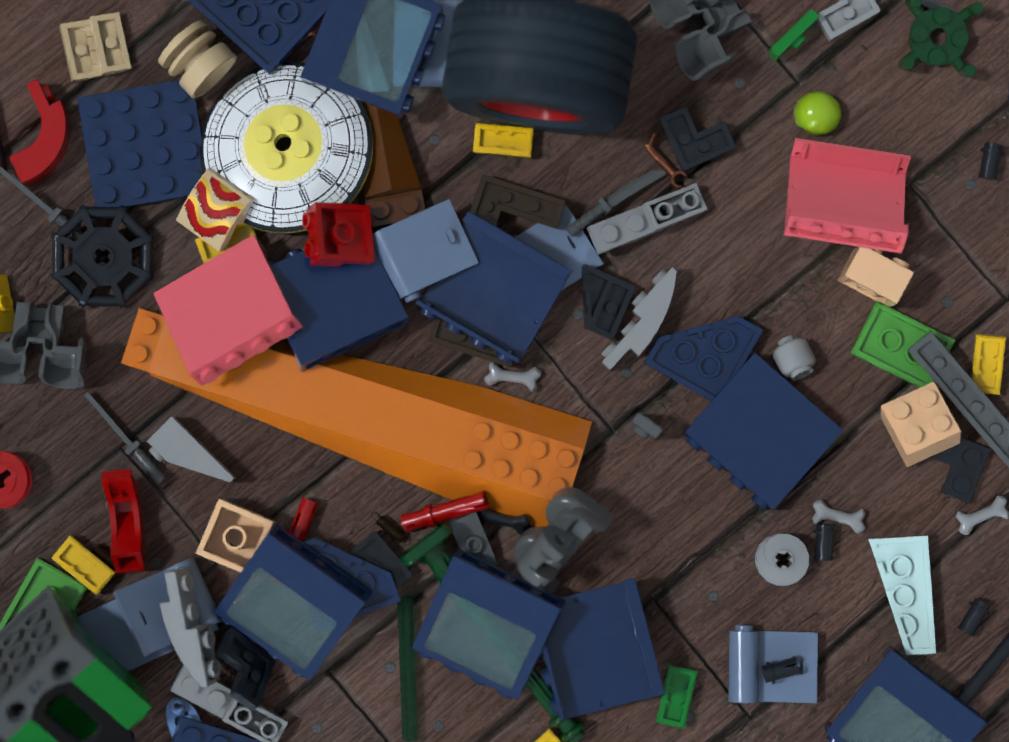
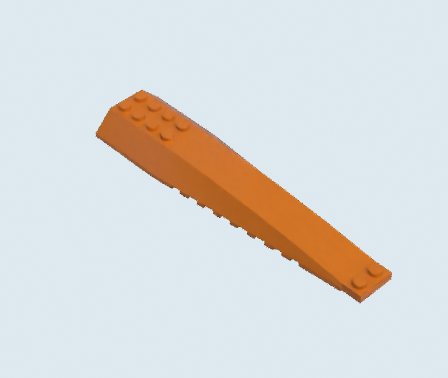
(393, 419)

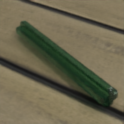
(407, 669)

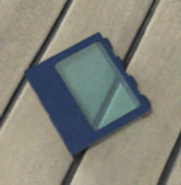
(374, 50)
(292, 602)
(487, 624)
(904, 706)

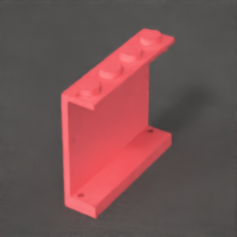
(847, 195)
(226, 311)

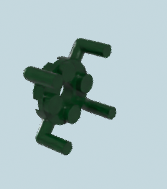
(955, 36)

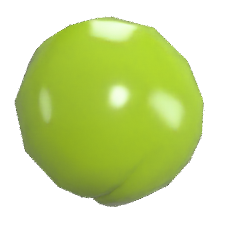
(817, 113)

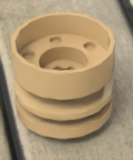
(192, 54)

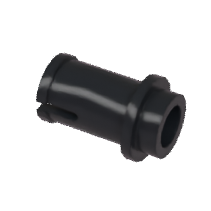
(990, 161)
(824, 541)
(974, 617)
(780, 669)

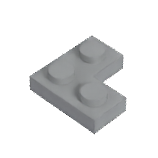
(845, 16)

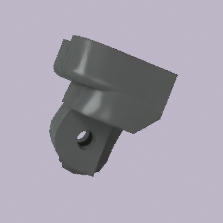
(700, 50)
(59, 364)
(545, 550)

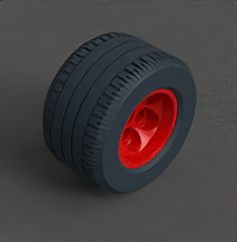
(540, 64)

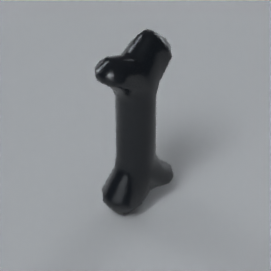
(516, 522)

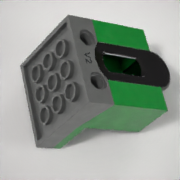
(61, 681)

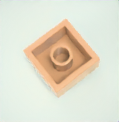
(876, 275)
(920, 424)
(233, 535)

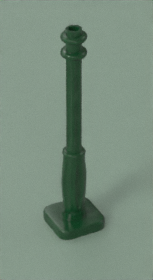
(433, 551)

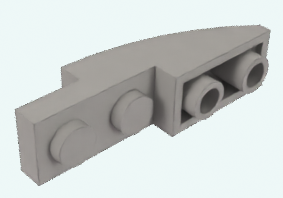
(647, 219)
(650, 311)
(190, 639)
(258, 723)

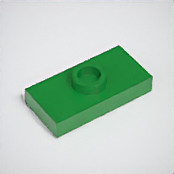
(794, 36)
(677, 698)

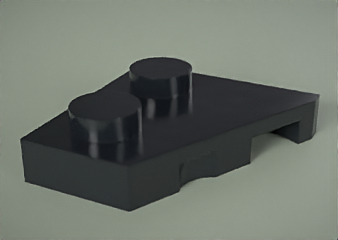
(604, 301)

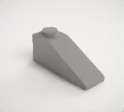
(183, 449)

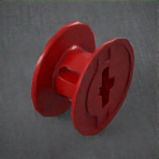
(18, 484)

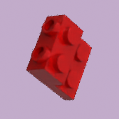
(338, 234)

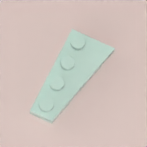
(907, 582)

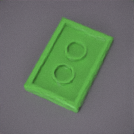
(886, 343)
(37, 580)

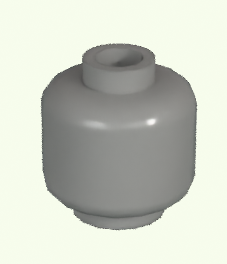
(794, 357)

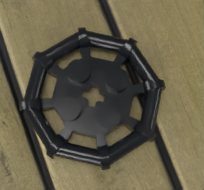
(102, 273)

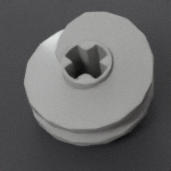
(782, 544)

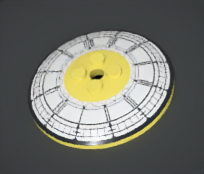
(326, 155)

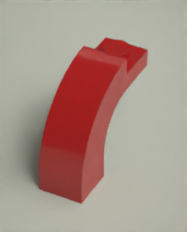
(53, 140)
(126, 520)

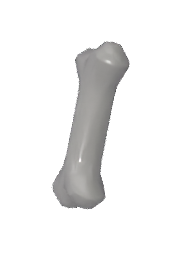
(527, 378)
(823, 512)
(968, 521)

